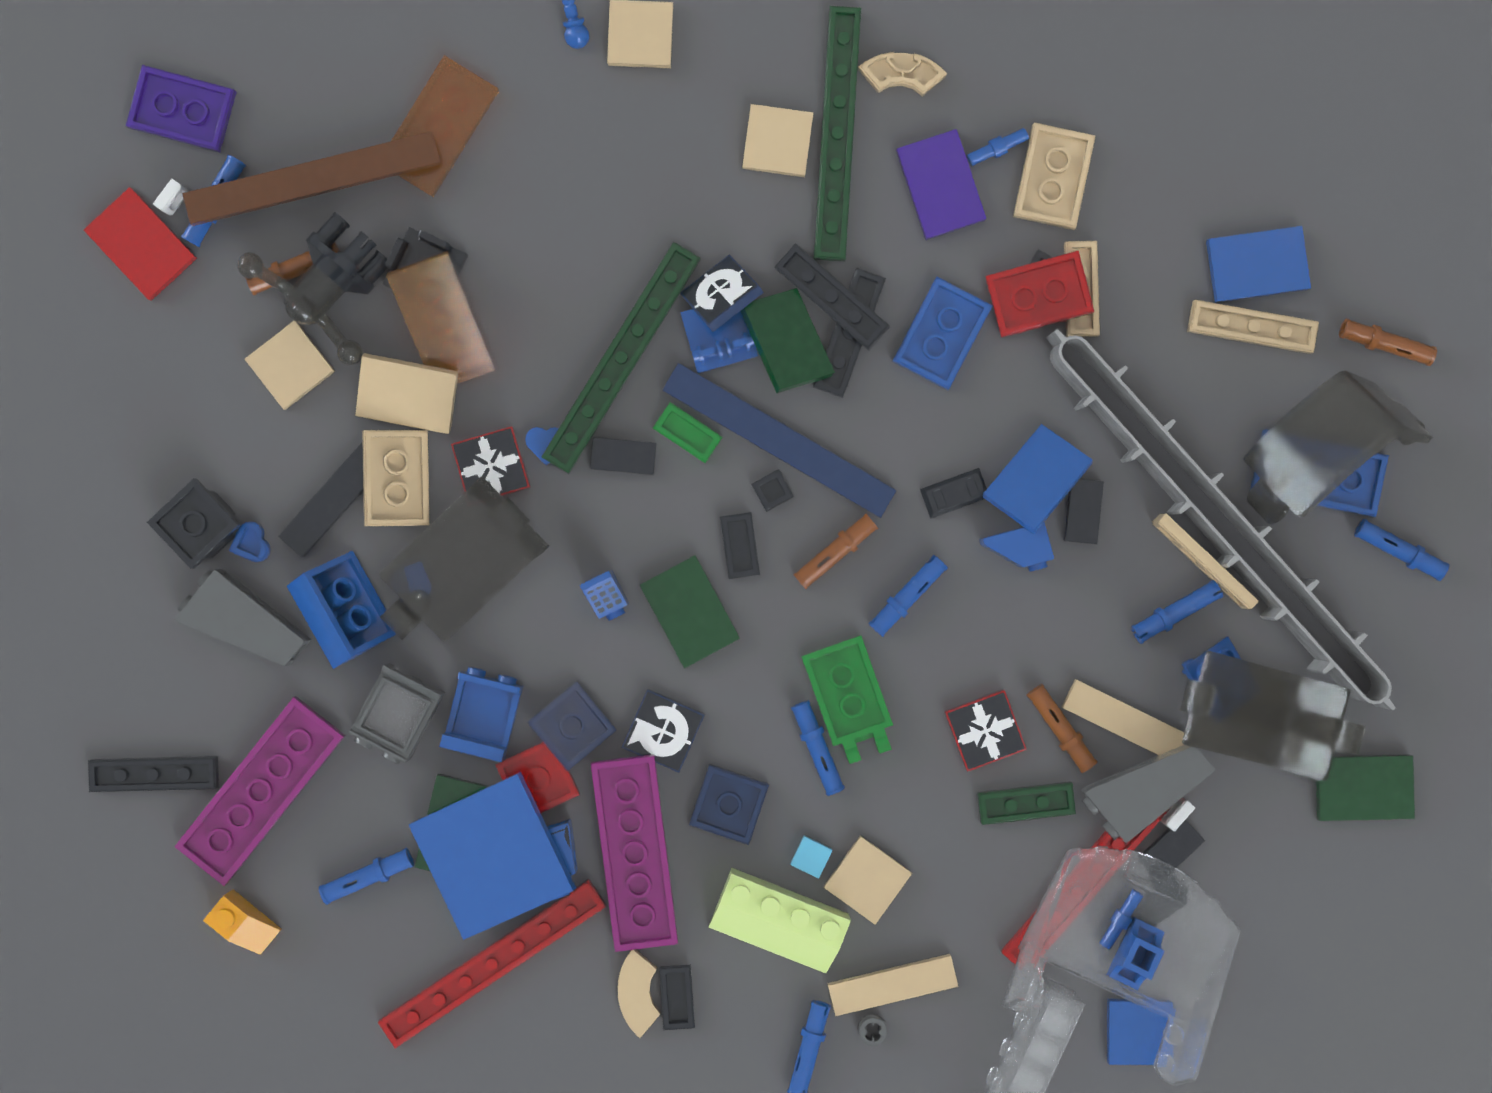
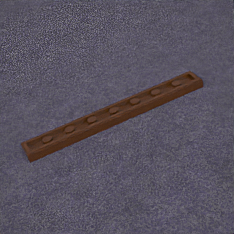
(311, 178)

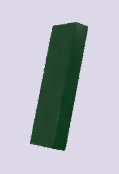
(1026, 803)

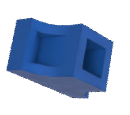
(1137, 954)

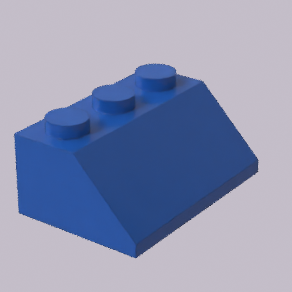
(341, 608)

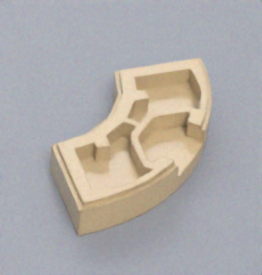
(902, 70)
(635, 993)

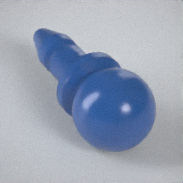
(576, 33)

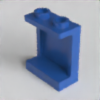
(482, 714)

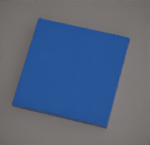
(492, 856)

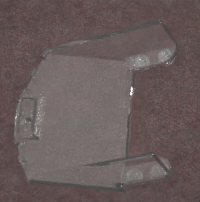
(1196, 944)

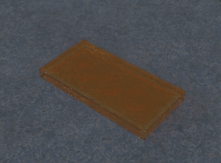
(451, 109)
(440, 317)

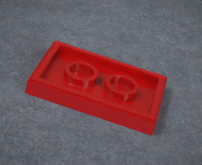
(140, 244)
(1040, 294)

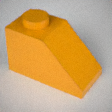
(242, 923)

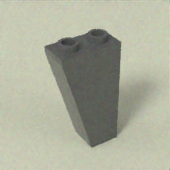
(240, 618)
(1145, 791)

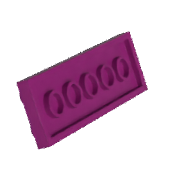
(259, 791)
(634, 853)

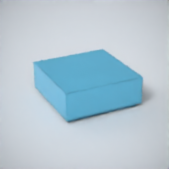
(811, 856)

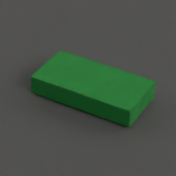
(687, 432)

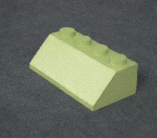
(780, 920)

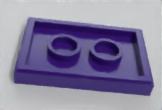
(181, 108)
(941, 184)

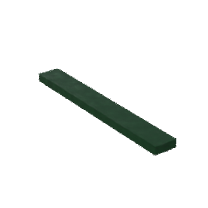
(837, 133)
(621, 358)

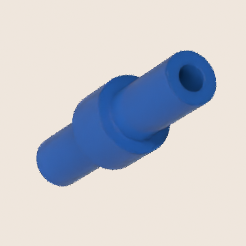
(997, 147)
(1121, 919)

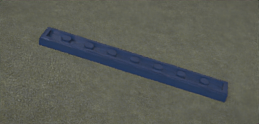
(779, 440)

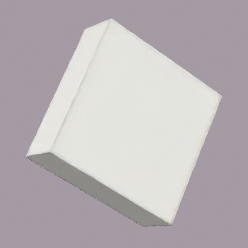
(170, 197)
(1177, 814)

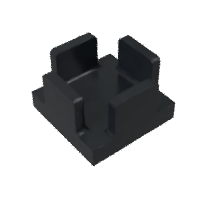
(418, 247)
(195, 523)

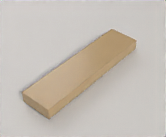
(1253, 326)
(1204, 561)
(1121, 719)
(892, 984)

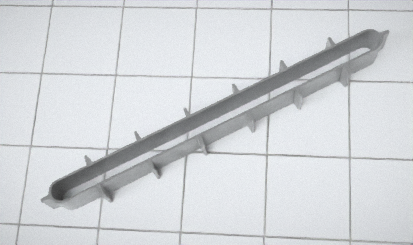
(1276, 610)

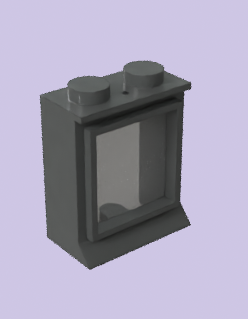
(396, 714)

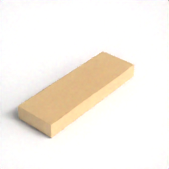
(1089, 324)

